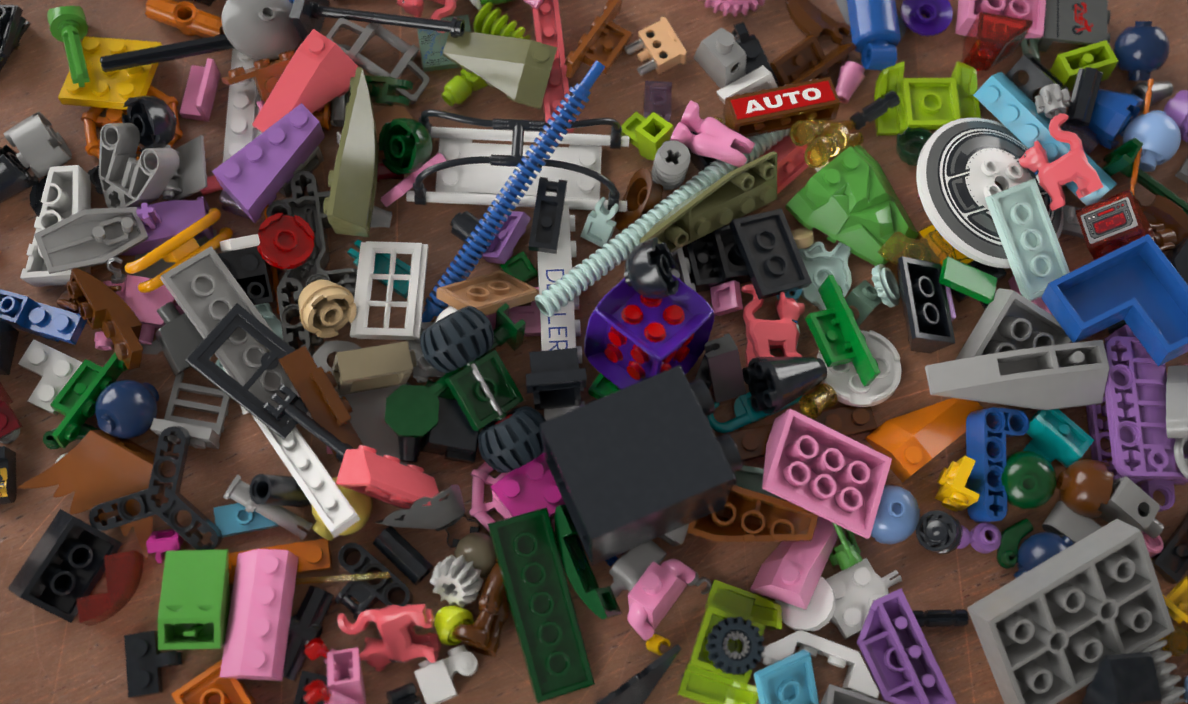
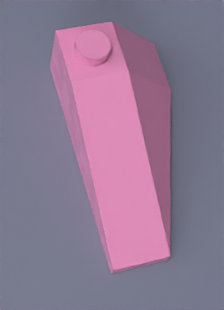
(796, 567)

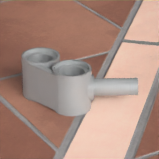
(633, 564)

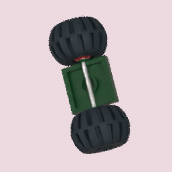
(484, 389)

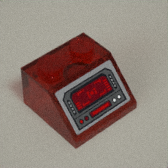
(993, 39)
(1112, 223)

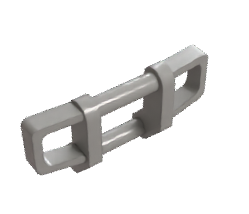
(366, 34)

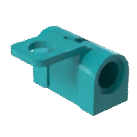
(1057, 437)

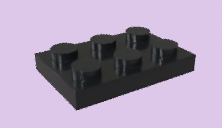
(770, 253)

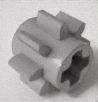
(1052, 100)

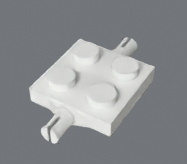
(854, 594)

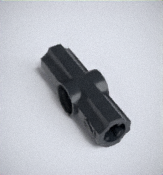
(305, 627)

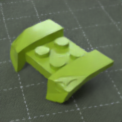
(926, 101)
(703, 680)

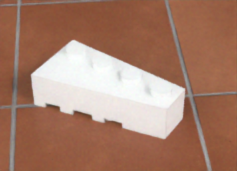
(64, 194)

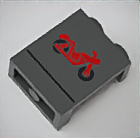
(1075, 22)

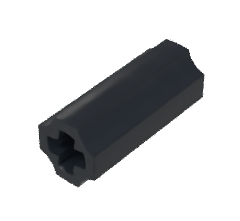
(1084, 97)
(403, 555)

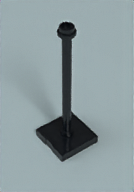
(311, 15)

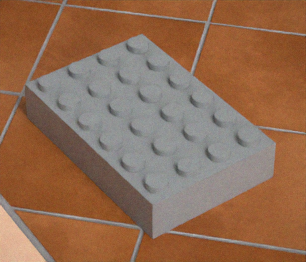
(1070, 612)

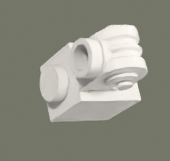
(437, 677)

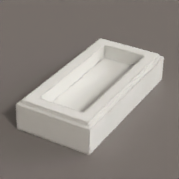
(239, 243)

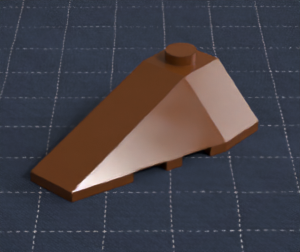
(755, 518)

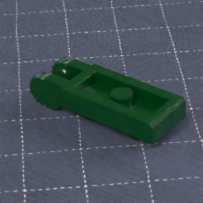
(383, 90)

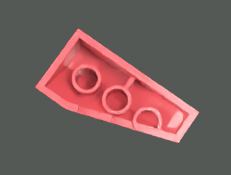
(312, 77)

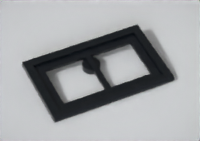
(278, 348)

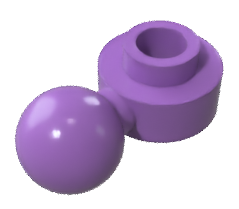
(977, 538)

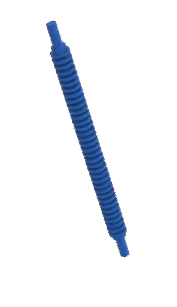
(469, 256)

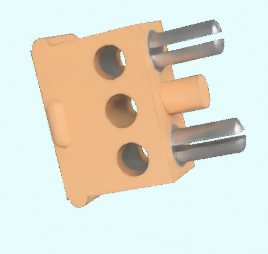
(659, 46)

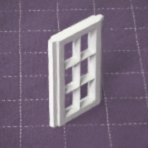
(415, 292)

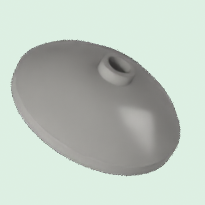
(254, 32)

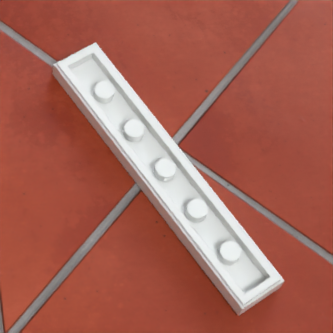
(313, 479)

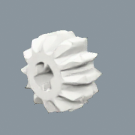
(456, 581)

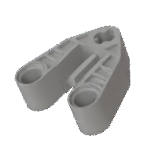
(128, 180)
(1177, 403)

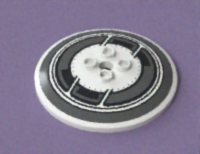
(957, 174)

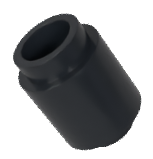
(463, 225)

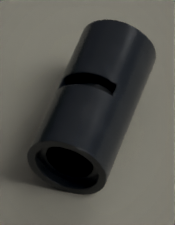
(277, 491)

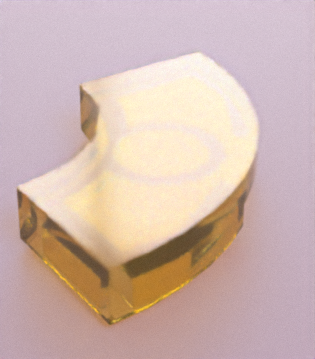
(929, 248)

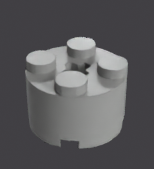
(38, 144)

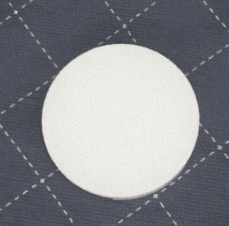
(848, 385)

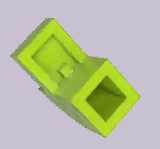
(647, 133)

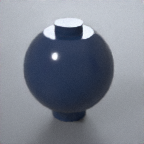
(1141, 50)
(127, 408)
(1039, 549)

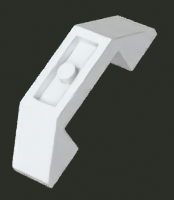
(857, 676)

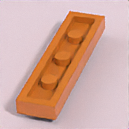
(312, 554)

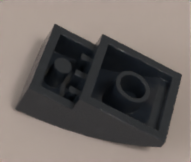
(715, 260)

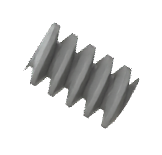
(671, 164)
(1169, 693)

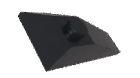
(642, 684)

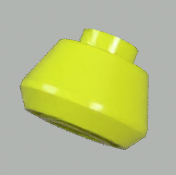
(446, 621)

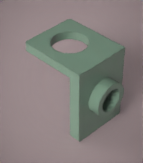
(865, 299)

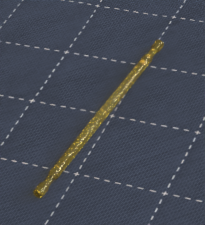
(367, 576)

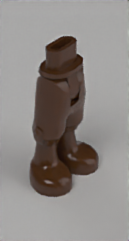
(494, 611)

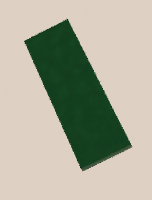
(541, 604)

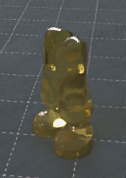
(825, 138)

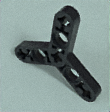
(168, 510)

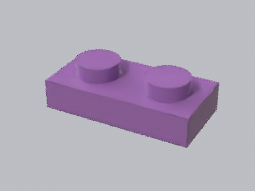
(505, 241)

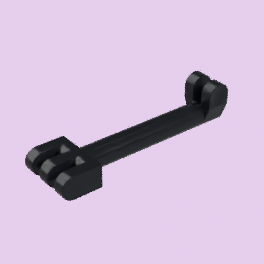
(287, 406)

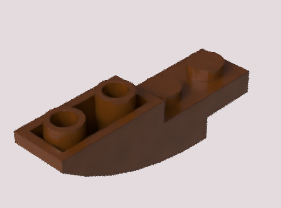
(110, 312)

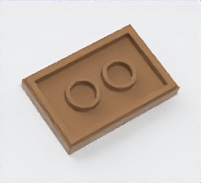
(487, 292)

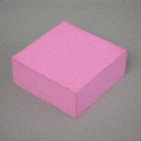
(726, 298)

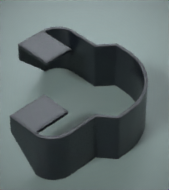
(472, 530)

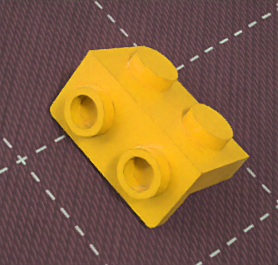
(952, 489)

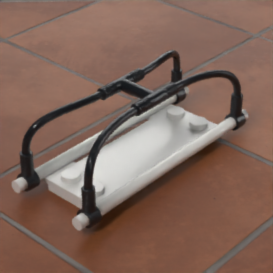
(479, 170)

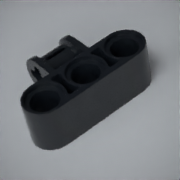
(361, 590)

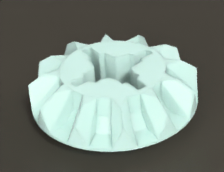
(886, 285)

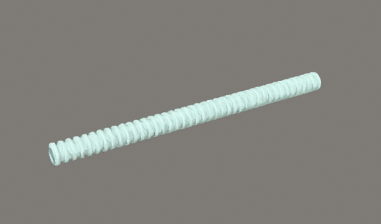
(624, 243)

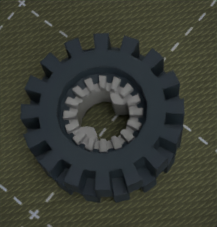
(735, 629)

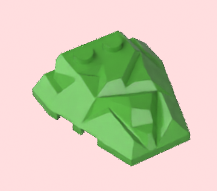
(853, 205)

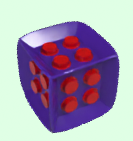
(643, 336)

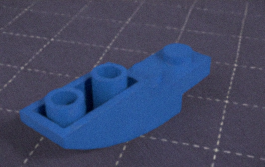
(40, 318)

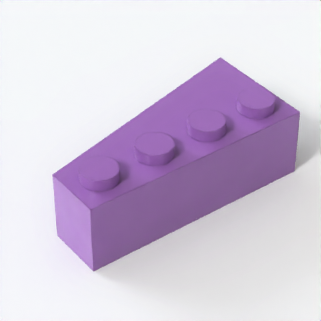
(269, 161)

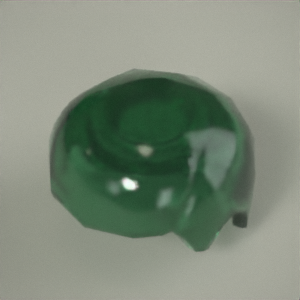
(911, 143)

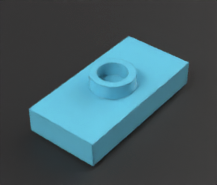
(234, 520)

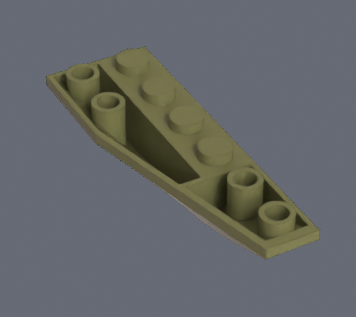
(356, 165)
(719, 203)

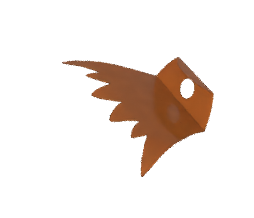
(102, 471)

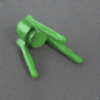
(846, 553)

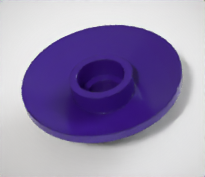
(938, 14)

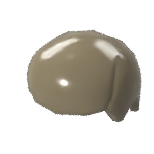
(479, 549)

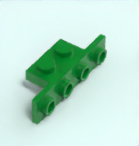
(839, 334)
(80, 395)

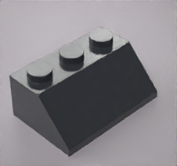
(924, 305)
(64, 566)

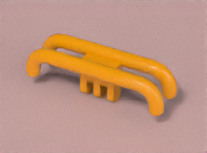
(179, 249)

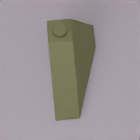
(508, 63)

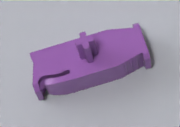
(168, 219)

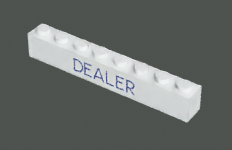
(561, 328)

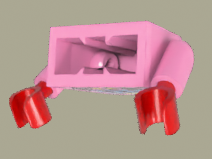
(343, 675)

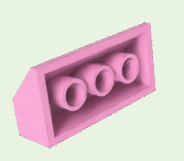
(259, 615)

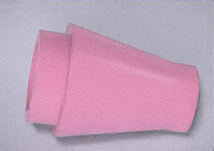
(848, 80)

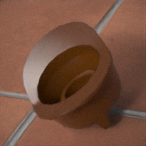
(641, 196)

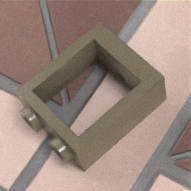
(373, 367)

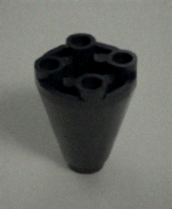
(781, 380)

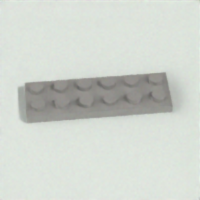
(206, 295)

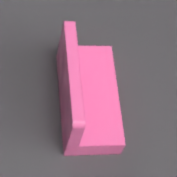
(200, 91)

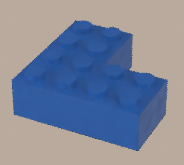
(1129, 286)

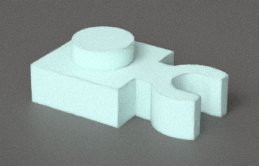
(599, 225)

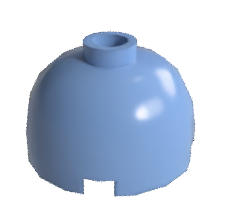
(896, 515)

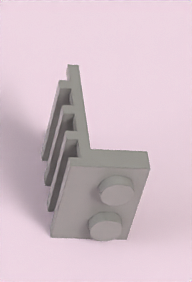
(201, 433)

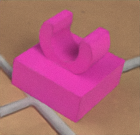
(163, 541)

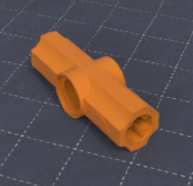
(175, 13)

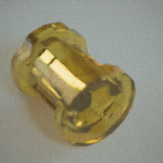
(814, 403)

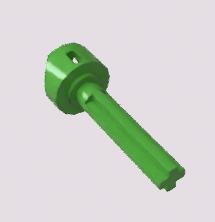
(70, 26)

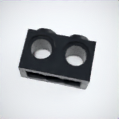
(1038, 76)

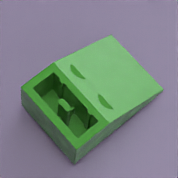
(194, 600)

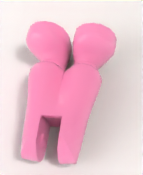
(712, 138)

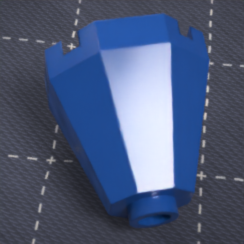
(1112, 115)

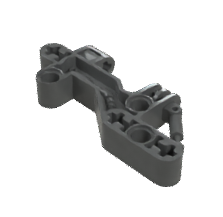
(311, 210)

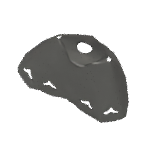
(430, 517)

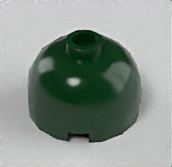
(405, 145)
(1028, 480)

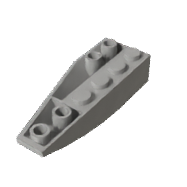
(1027, 377)

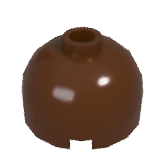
(1085, 487)

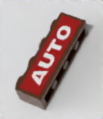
(781, 107)

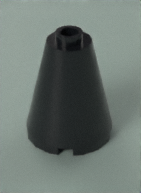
(13, 175)

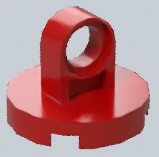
(285, 241)

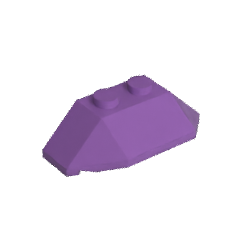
(900, 654)

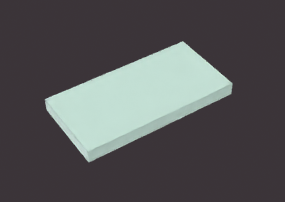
(1027, 237)

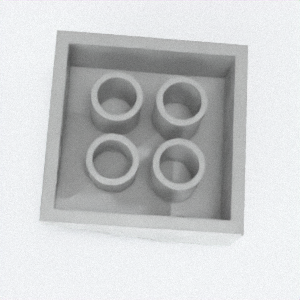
(1011, 325)

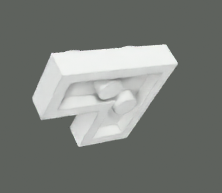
(55, 370)

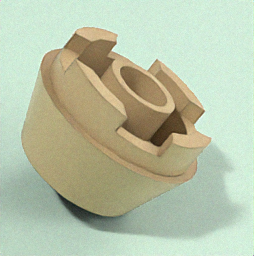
(326, 308)

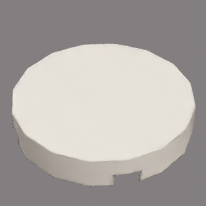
(818, 612)

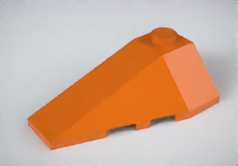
(921, 434)

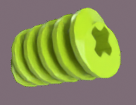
(490, 23)

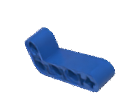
(987, 446)

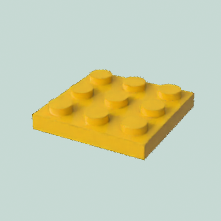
(113, 87)

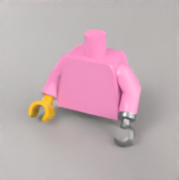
(142, 304)
(655, 596)

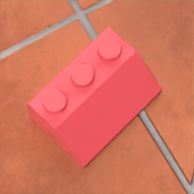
(385, 478)

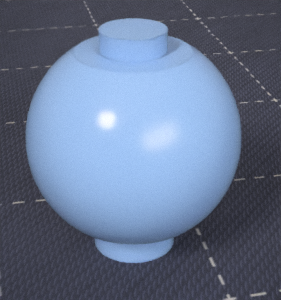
(1159, 138)

